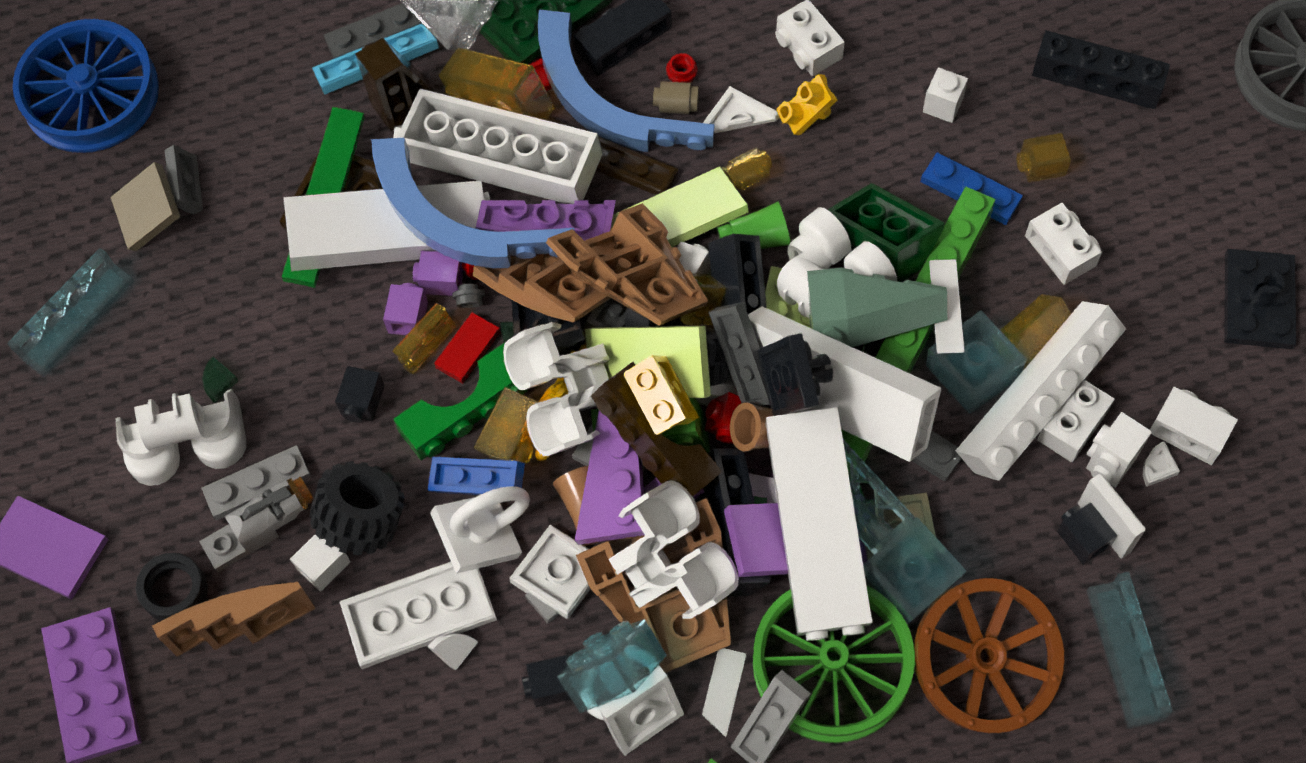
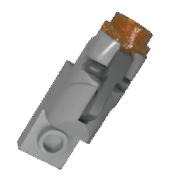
(256, 523)

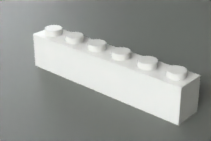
(1040, 390)

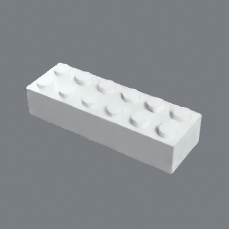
(501, 147)

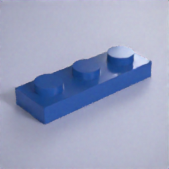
(952, 178)
(473, 475)

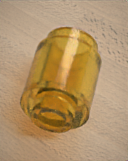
(748, 168)

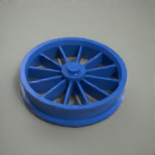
(85, 85)

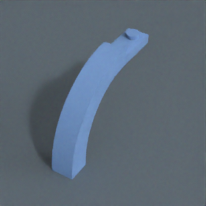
(595, 112)
(440, 232)

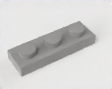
(242, 486)
(770, 719)

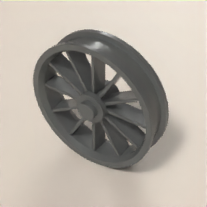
(1287, 55)

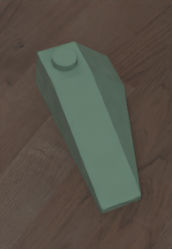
(870, 308)

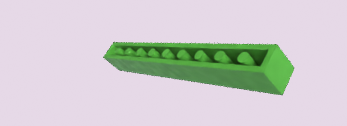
(955, 242)

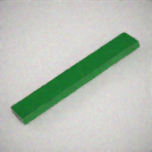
(330, 172)

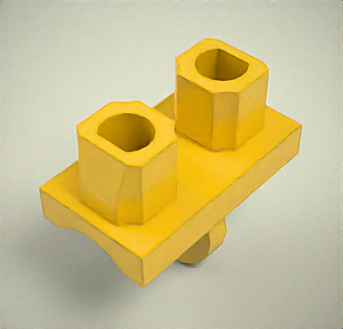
(809, 104)

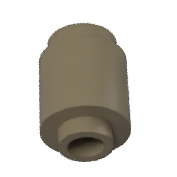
(676, 97)

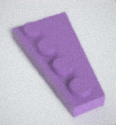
(516, 215)
(610, 485)

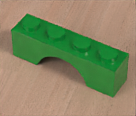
(431, 427)

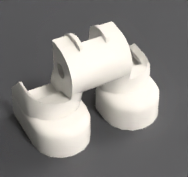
(820, 245)
(534, 360)
(152, 442)
(701, 576)

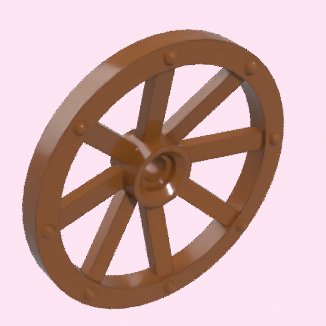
(995, 652)

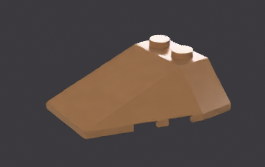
(633, 266)
(680, 638)

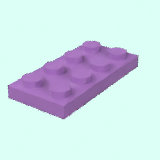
(90, 686)

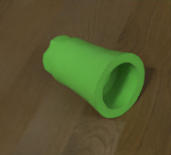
(765, 223)

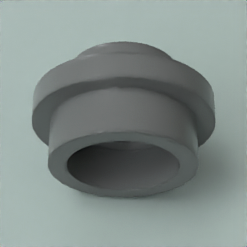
(468, 296)

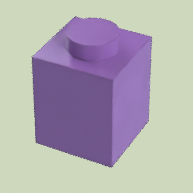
(437, 273)
(404, 308)

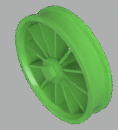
(834, 663)

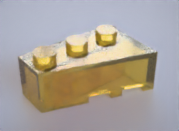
(496, 83)

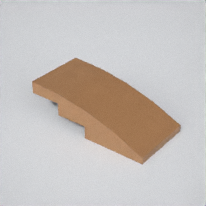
(543, 286)
(248, 612)

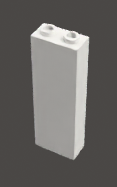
(364, 227)
(871, 395)
(818, 523)

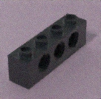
(1100, 69)
(732, 488)

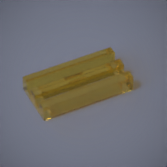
(424, 338)

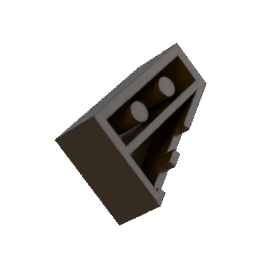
(390, 81)

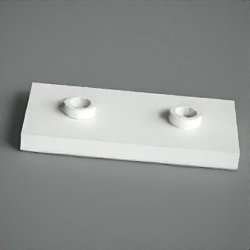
(415, 612)

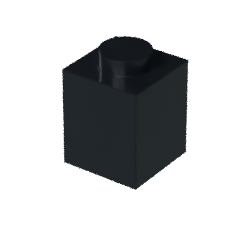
(359, 394)
(1086, 532)
(543, 682)

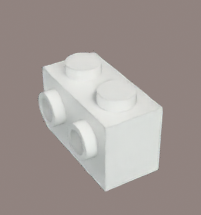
(809, 38)
(1063, 243)
(1076, 420)
(1193, 425)
(1117, 448)

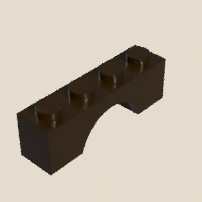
(665, 459)

